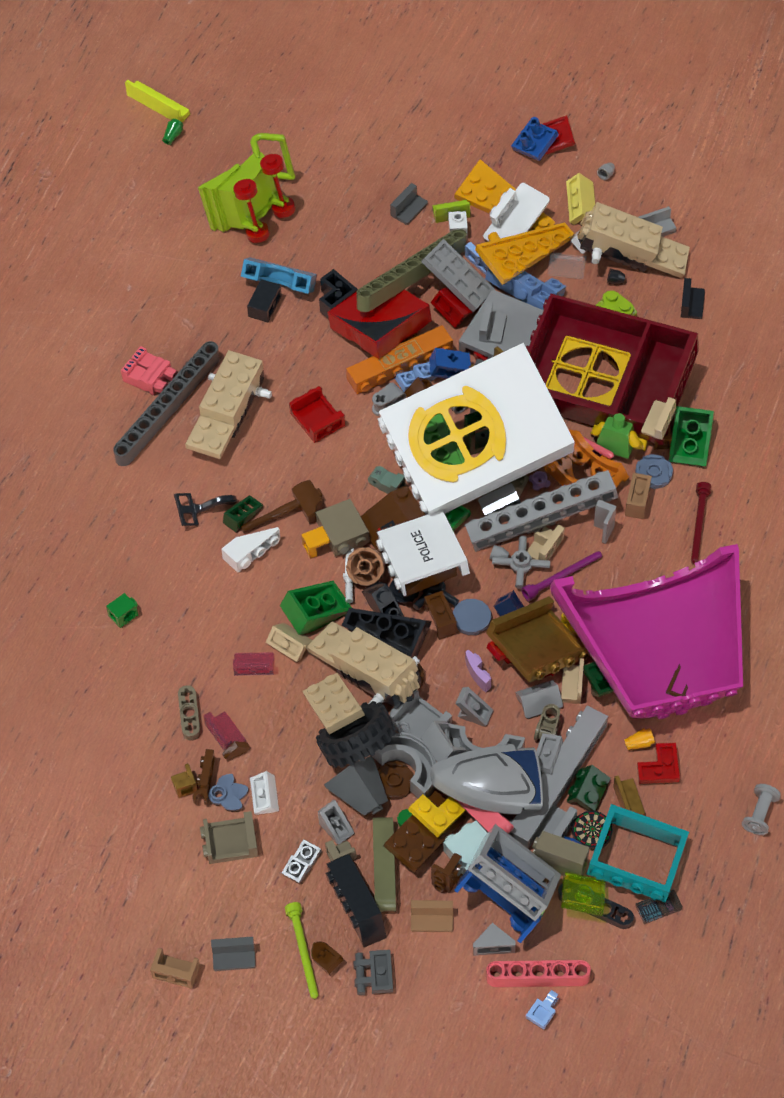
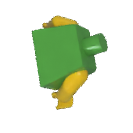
(618, 436)

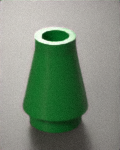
(172, 131)

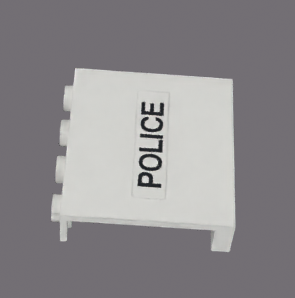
(421, 549)

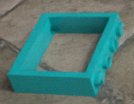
(645, 826)

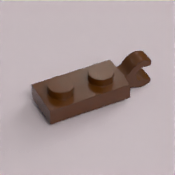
(204, 779)

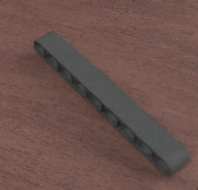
(166, 403)

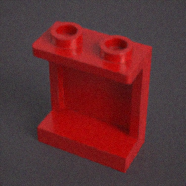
(316, 414)

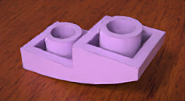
(474, 666)

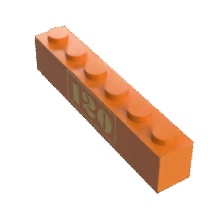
(399, 360)

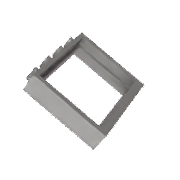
(505, 882)

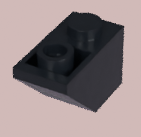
(381, 599)

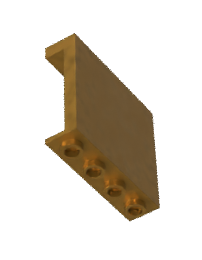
(536, 640)

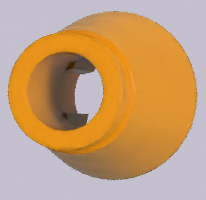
(640, 739)

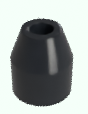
(615, 277)

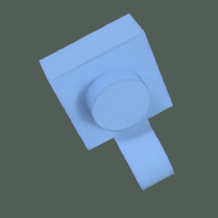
(542, 1011)

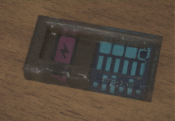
(655, 909)

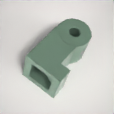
(386, 480)

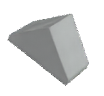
(334, 822)
(493, 941)

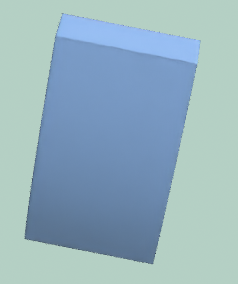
(407, 378)

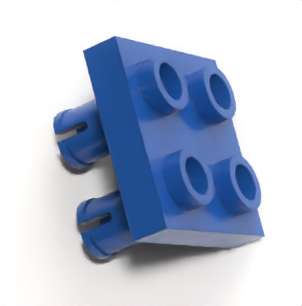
(534, 139)

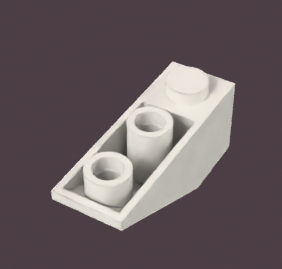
(246, 548)

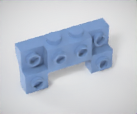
(528, 288)

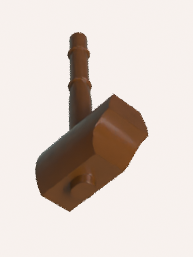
(306, 498)

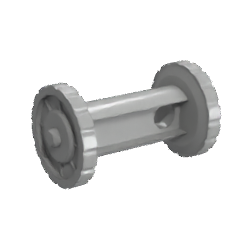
(756, 823)

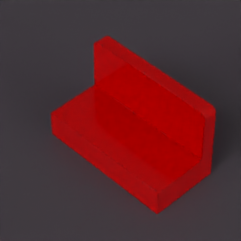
(450, 306)

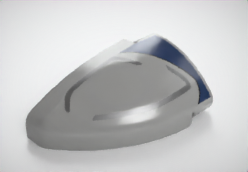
(492, 778)

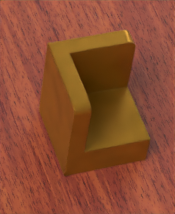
(184, 782)

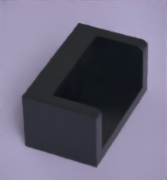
(264, 300)

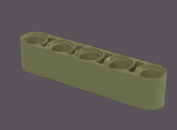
(384, 865)

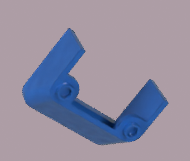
(519, 920)

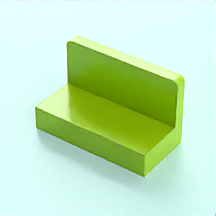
(441, 210)

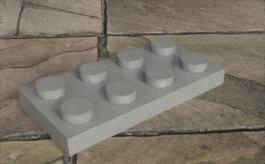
(458, 275)

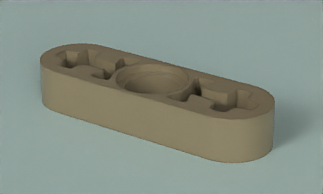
(194, 719)

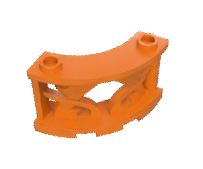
(597, 463)

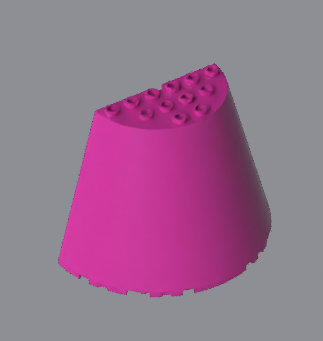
(654, 625)

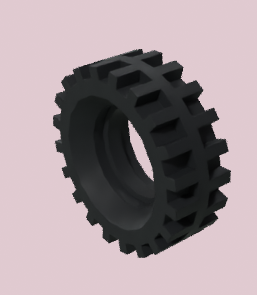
(358, 738)

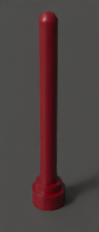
(703, 490)

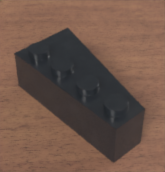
(397, 631)
(356, 900)

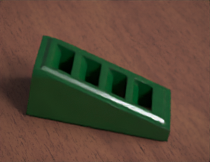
(234, 521)

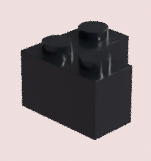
(335, 291)

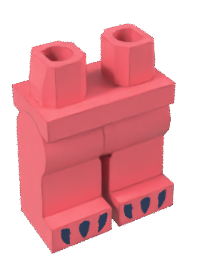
(148, 371)

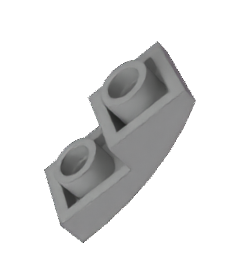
(302, 861)

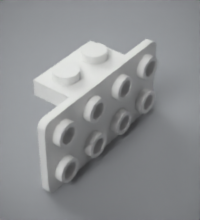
(516, 211)

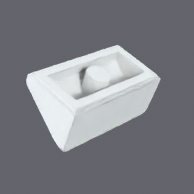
(264, 793)

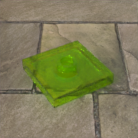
(583, 894)

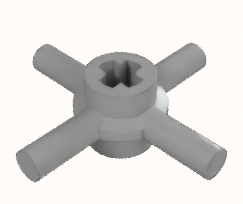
(521, 562)

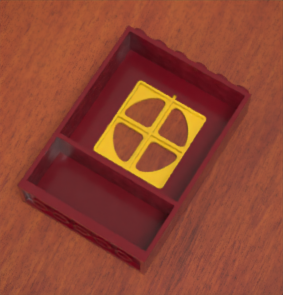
(650, 358)

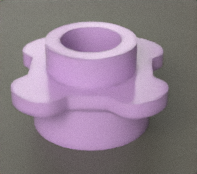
(539, 476)

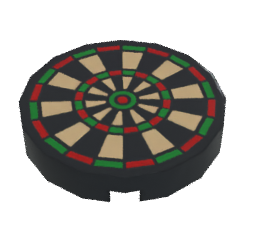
(588, 827)

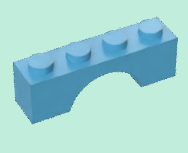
(287, 276)

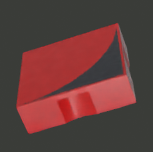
(383, 326)

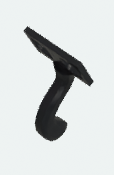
(194, 509)

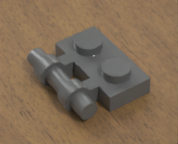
(381, 972)

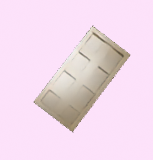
(333, 703)

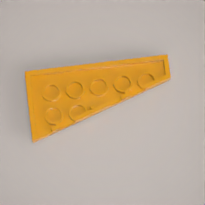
(484, 189)
(516, 253)

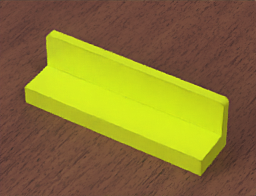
(156, 101)

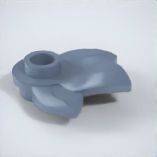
(230, 791)

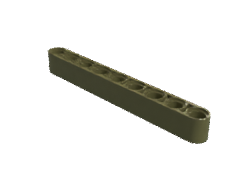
(404, 274)

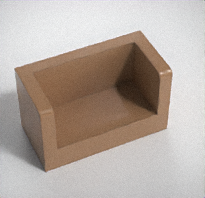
(638, 495)
(174, 970)

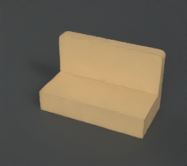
(659, 418)
(288, 641)
(572, 683)

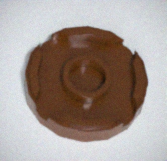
(395, 779)

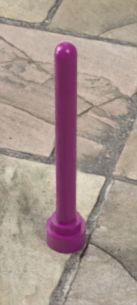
(530, 591)

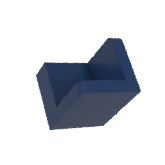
(508, 603)

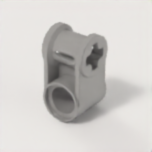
(386, 397)

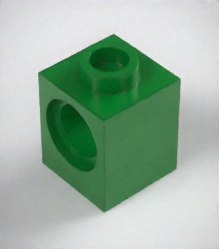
(122, 610)

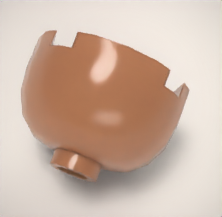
(365, 566)

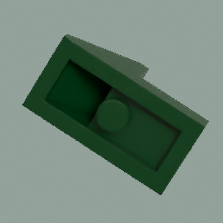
(598, 683)

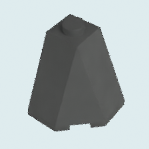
(360, 787)

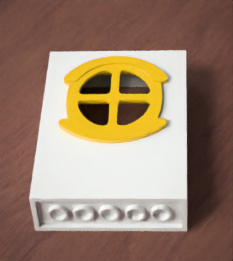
(513, 406)

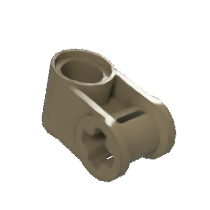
(548, 725)

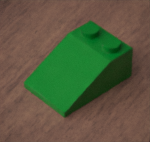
(691, 436)
(314, 606)

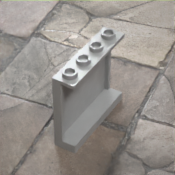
(518, 327)

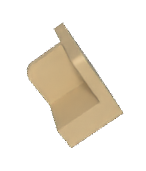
(546, 543)

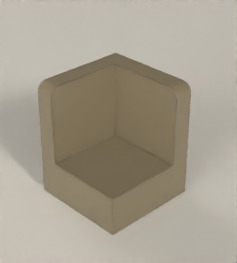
(335, 852)

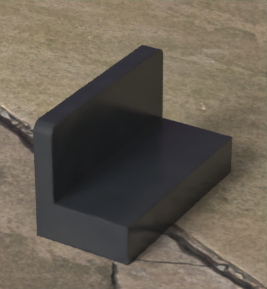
(692, 301)

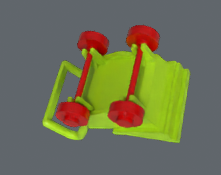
(249, 191)

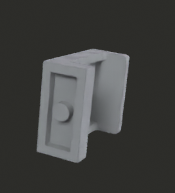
(418, 715)

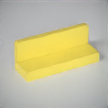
(580, 197)

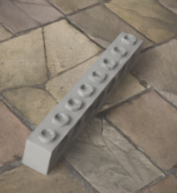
(535, 519)

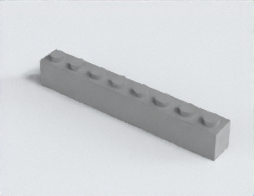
(572, 754)

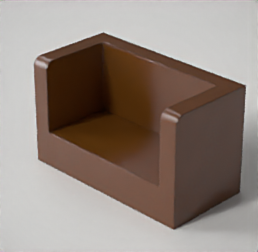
(441, 614)

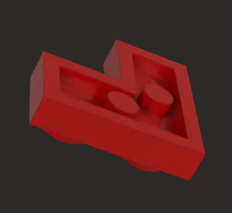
(664, 769)

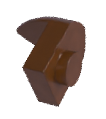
(325, 956)

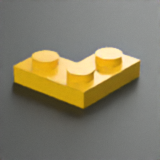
(436, 818)

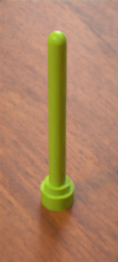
(294, 911)

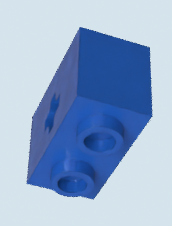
(448, 363)

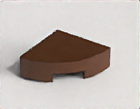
(236, 749)

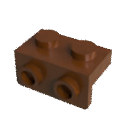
(446, 878)

